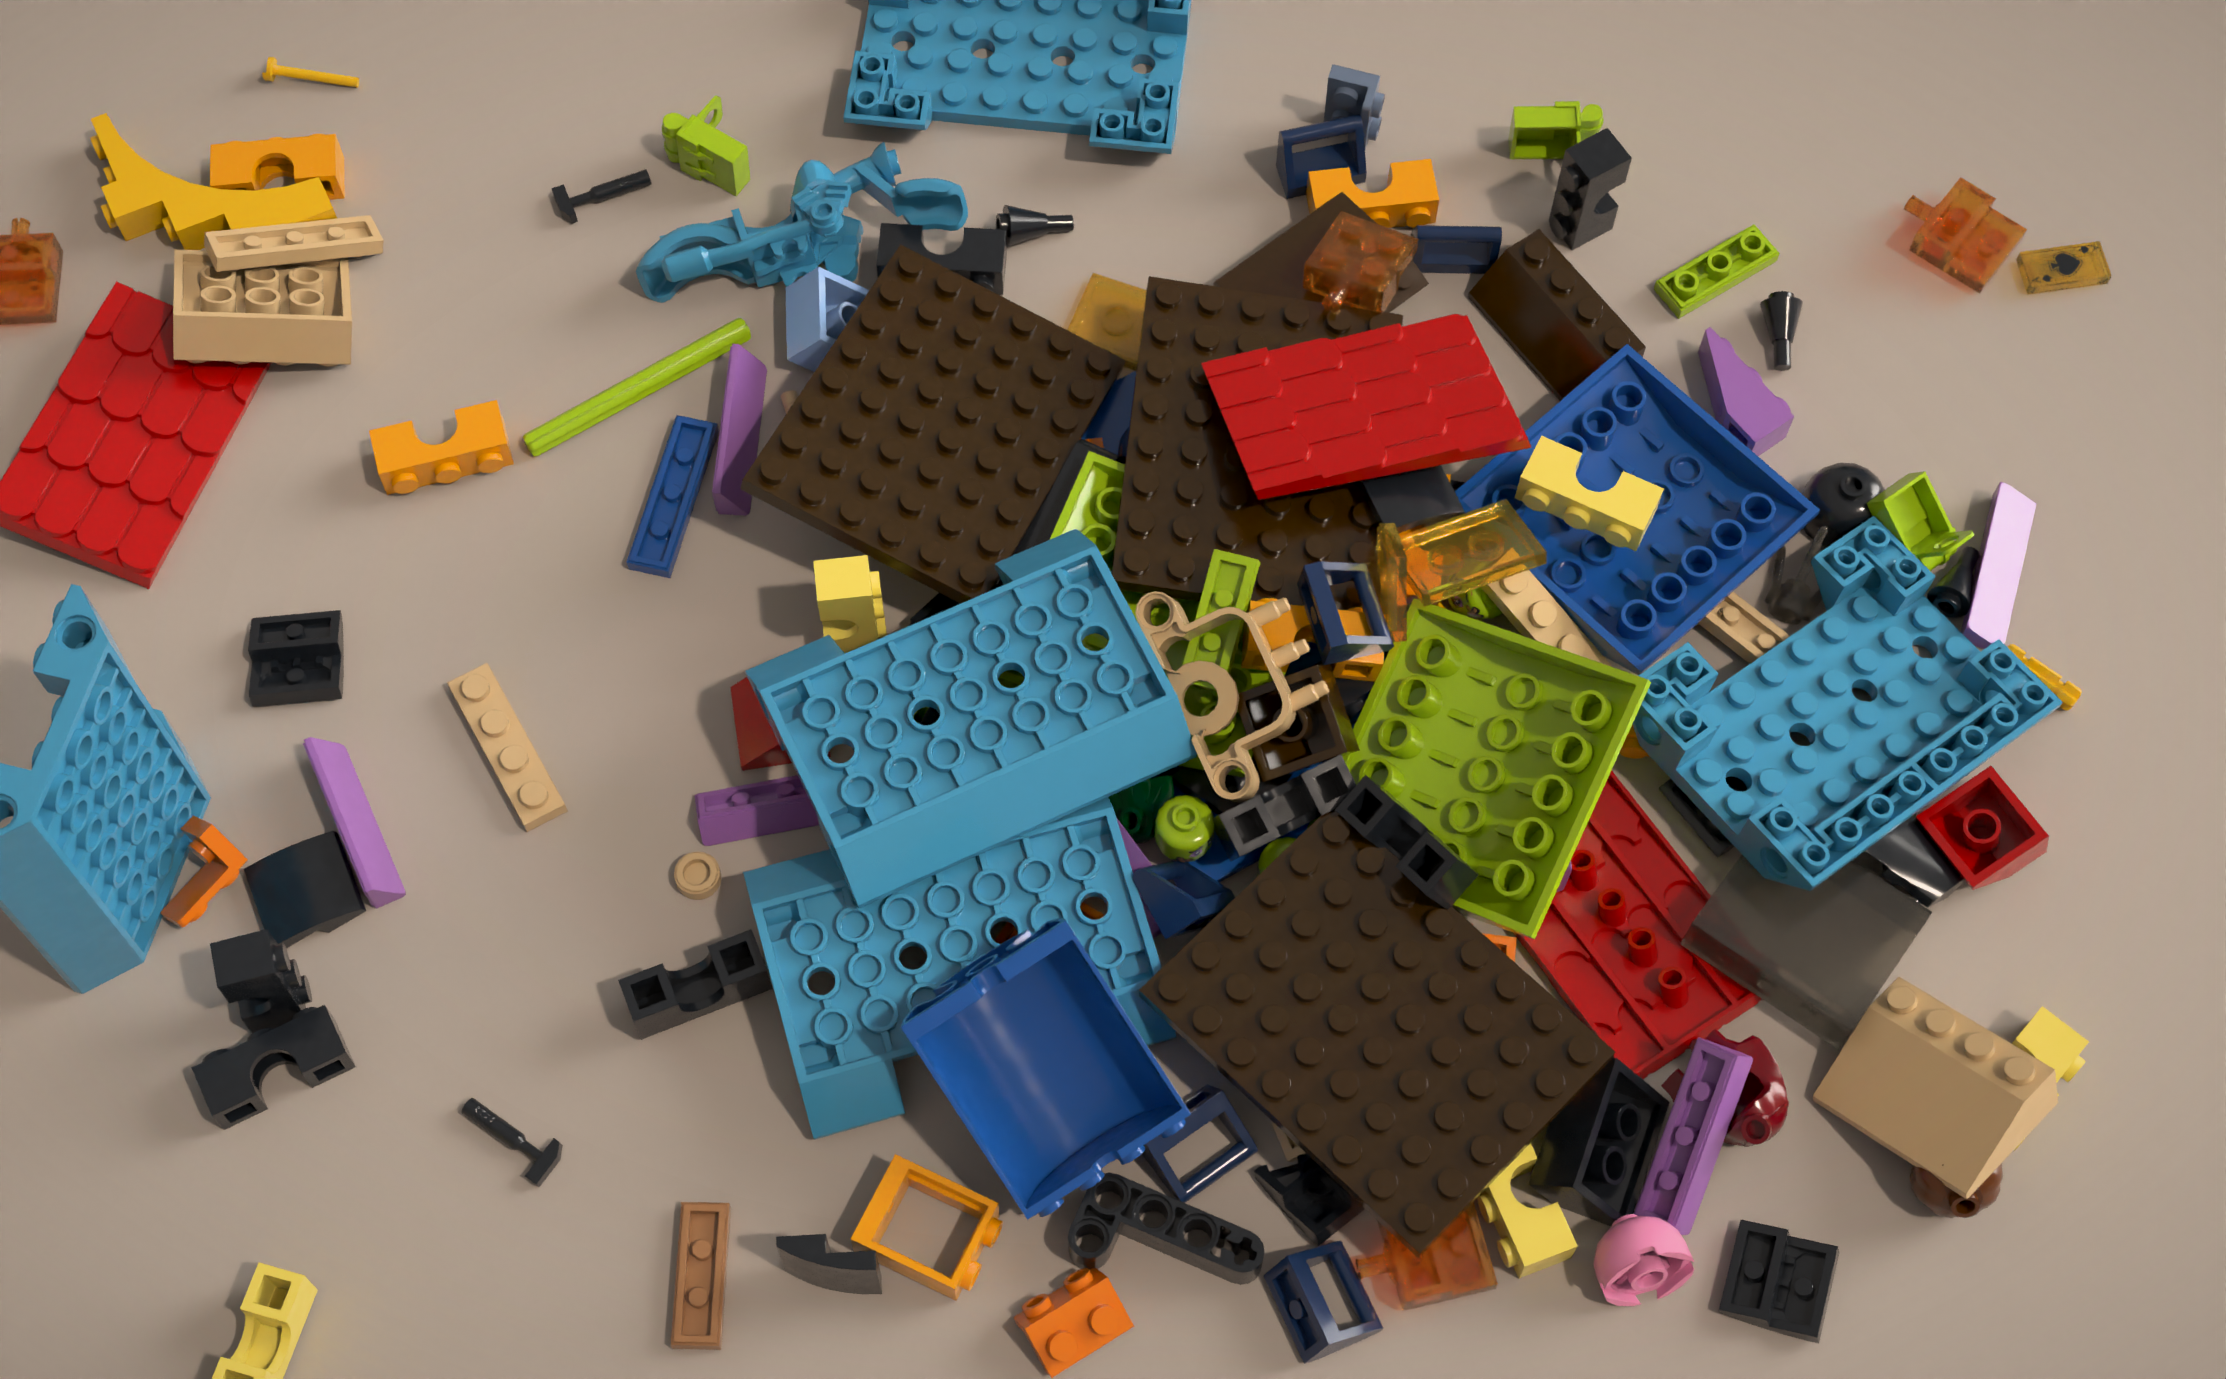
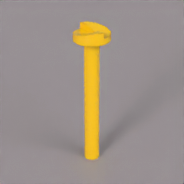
(273, 69)

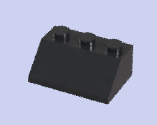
(1601, 1146)

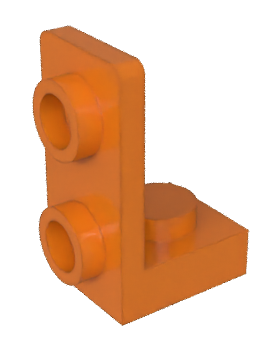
(220, 871)

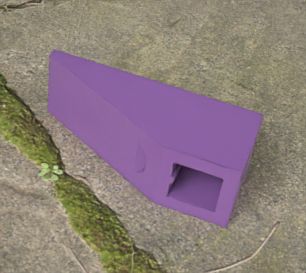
(1740, 396)

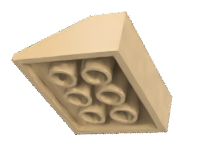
(262, 312)
(1937, 1087)

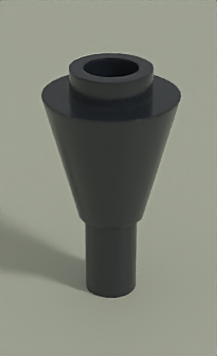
(1029, 224)
(1781, 317)
(1953, 591)

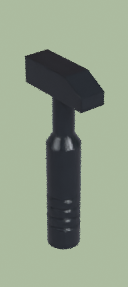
(598, 193)
(516, 1140)

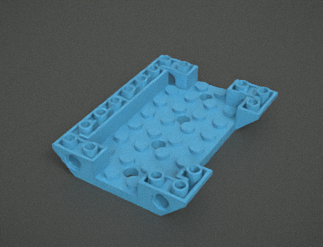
(1019, 81)
(996, 754)
(1865, 760)
(98, 812)
(853, 1034)

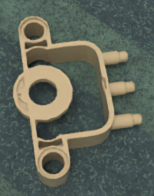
(1237, 755)

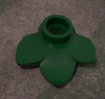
(1144, 802)

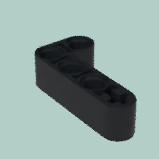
(1168, 1238)

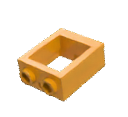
(886, 1201)

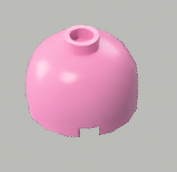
(1641, 1257)

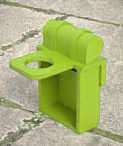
(1550, 130)
(706, 150)
(1918, 519)

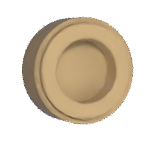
(697, 875)

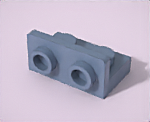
(1355, 93)

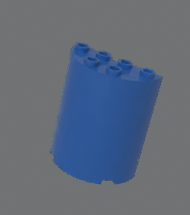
(1044, 1066)

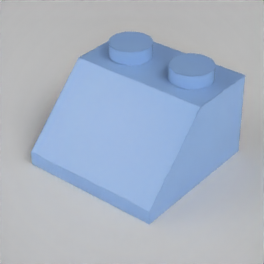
(817, 314)

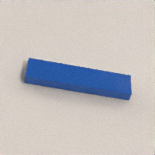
(673, 496)

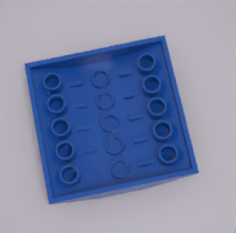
(1710, 532)

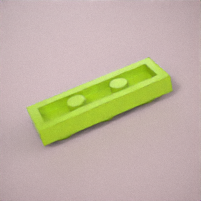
(1227, 584)

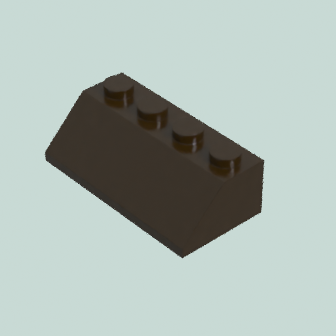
(1550, 314)

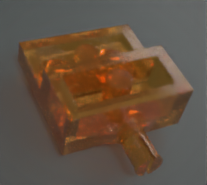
(1964, 234)
(1358, 264)
(29, 275)
(1447, 1270)

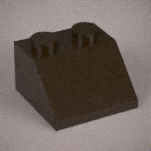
(1316, 734)

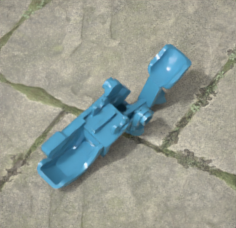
(808, 236)

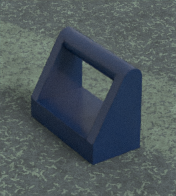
(1294, 167)
(1456, 248)
(1324, 617)
(1182, 907)
(1204, 1107)
(1306, 1309)

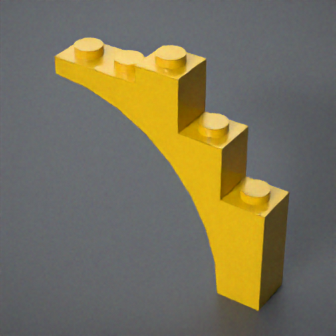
(148, 199)

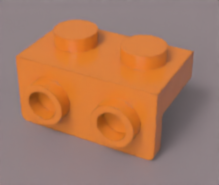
(1073, 1320)

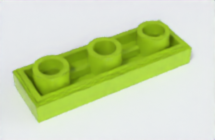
(1716, 271)

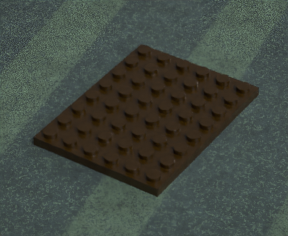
(934, 426)
(1183, 472)
(1376, 1029)

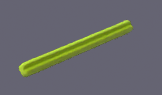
(636, 387)

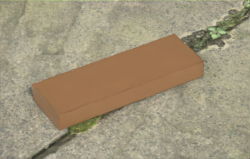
(701, 1276)

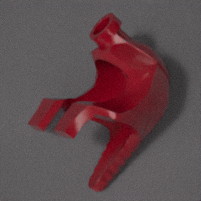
(1763, 1098)

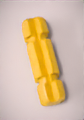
(2066, 692)

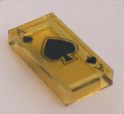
(2063, 267)

